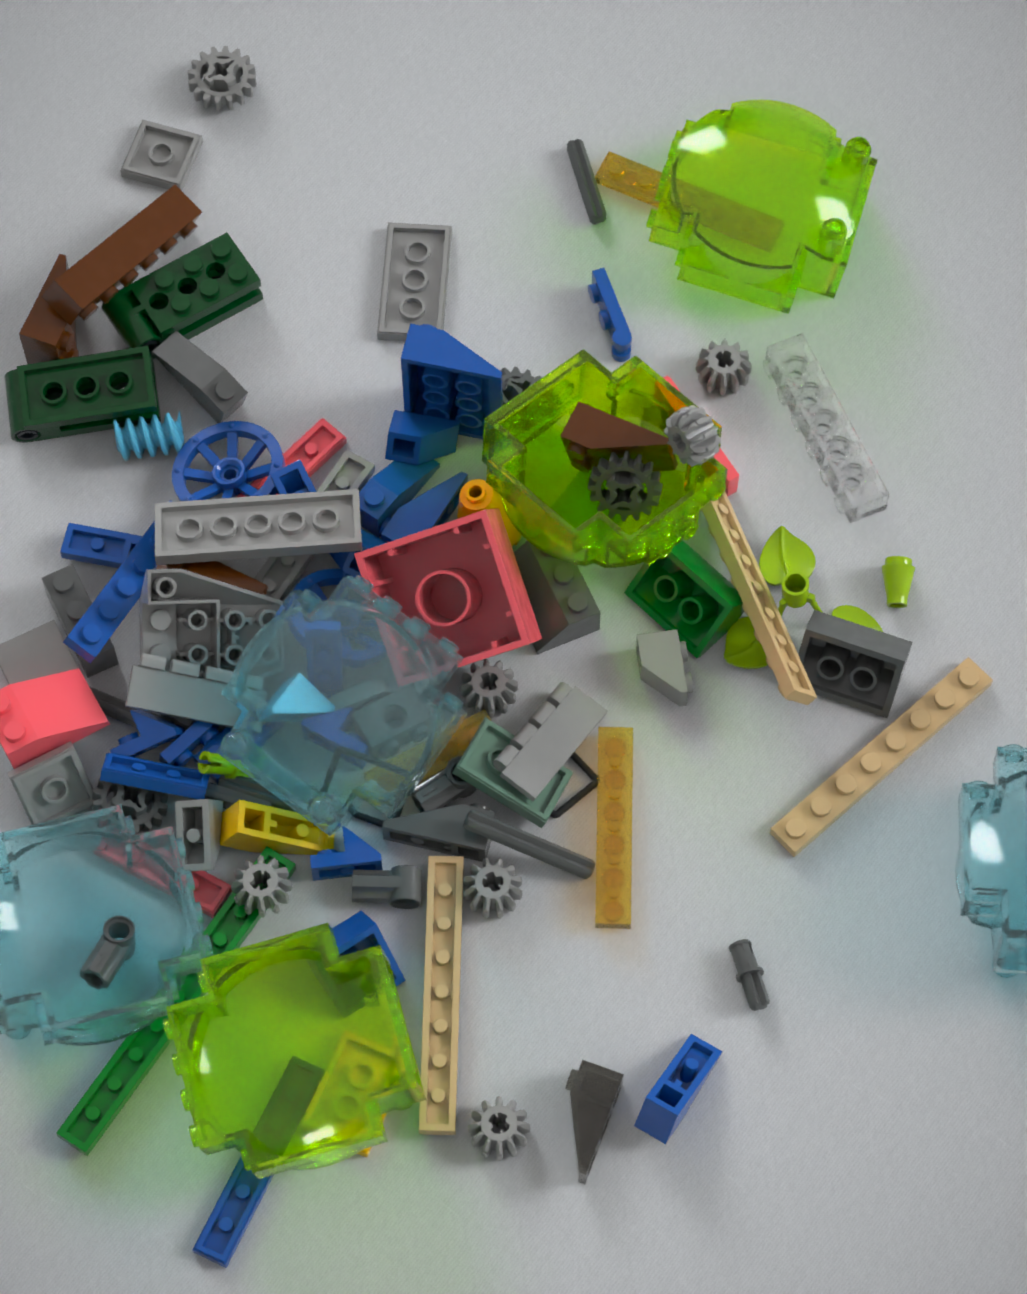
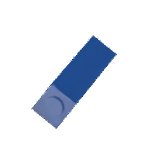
(392, 489)
(425, 510)
(677, 1088)

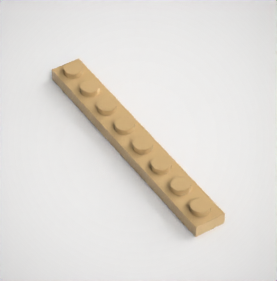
(758, 601)
(880, 757)
(441, 995)

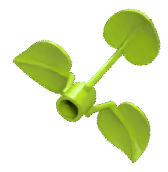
(790, 564)

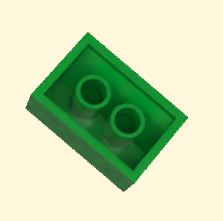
(687, 596)

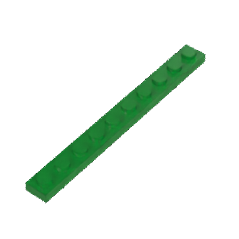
(142, 1049)

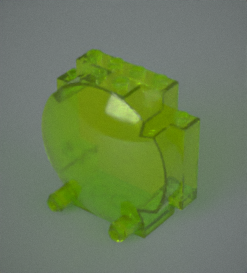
(762, 202)
(552, 499)
(293, 1052)

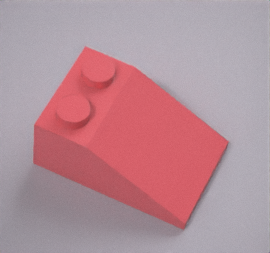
(46, 715)

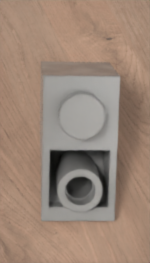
(661, 664)

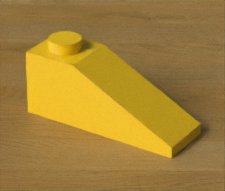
(255, 826)

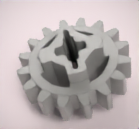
(222, 78)

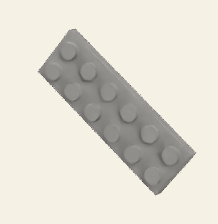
(257, 527)

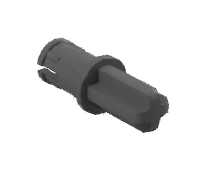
(749, 974)

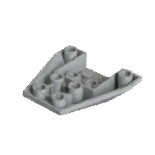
(199, 618)

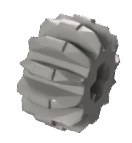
(716, 357)
(692, 435)
(493, 677)
(269, 875)
(482, 895)
(514, 1126)

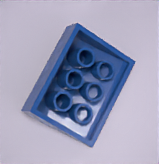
(448, 380)

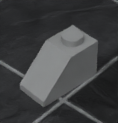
(200, 830)

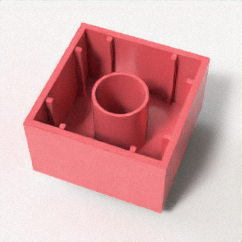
(459, 583)

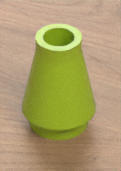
(897, 580)

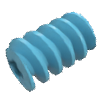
(149, 436)

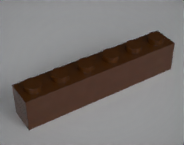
(122, 255)

